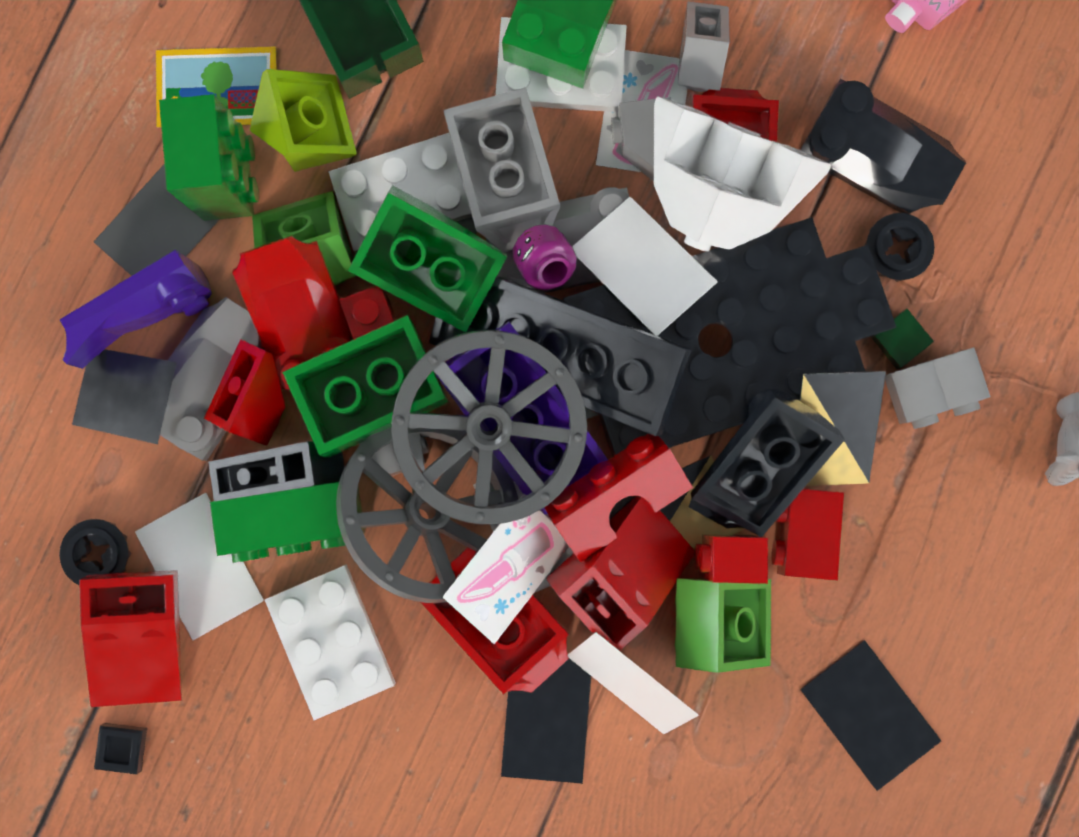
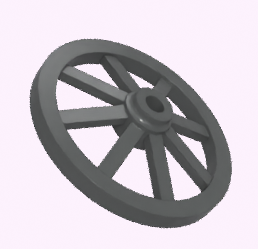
(487, 441)
(351, 522)

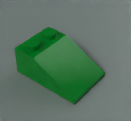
(557, 37)
(427, 259)

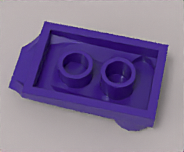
(141, 300)

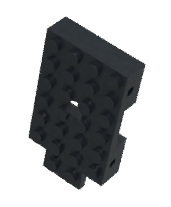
(785, 317)

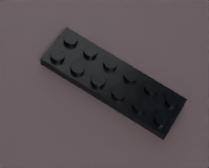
(613, 364)

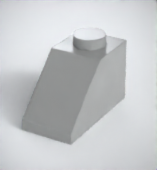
(703, 46)
(635, 133)

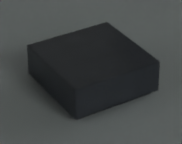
(120, 748)

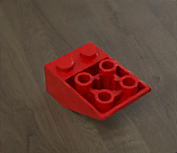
(628, 578)
(131, 637)

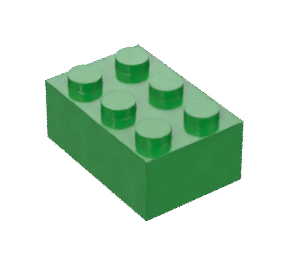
(207, 158)
(355, 386)
(278, 520)

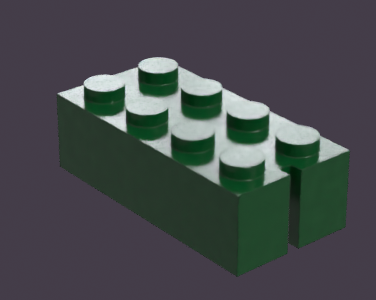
(363, 40)

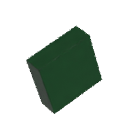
(904, 341)

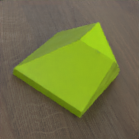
(302, 118)

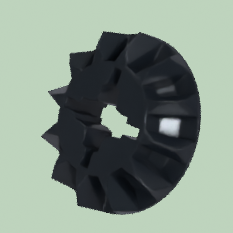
(903, 228)
(77, 546)

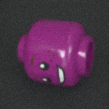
(544, 257)

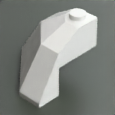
(725, 180)

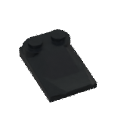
(882, 150)
(765, 463)

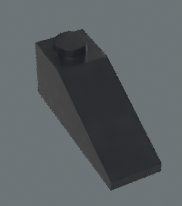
(273, 471)

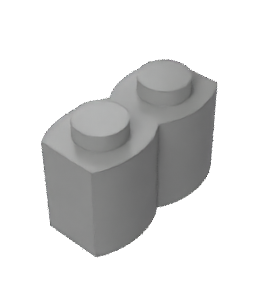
(936, 387)

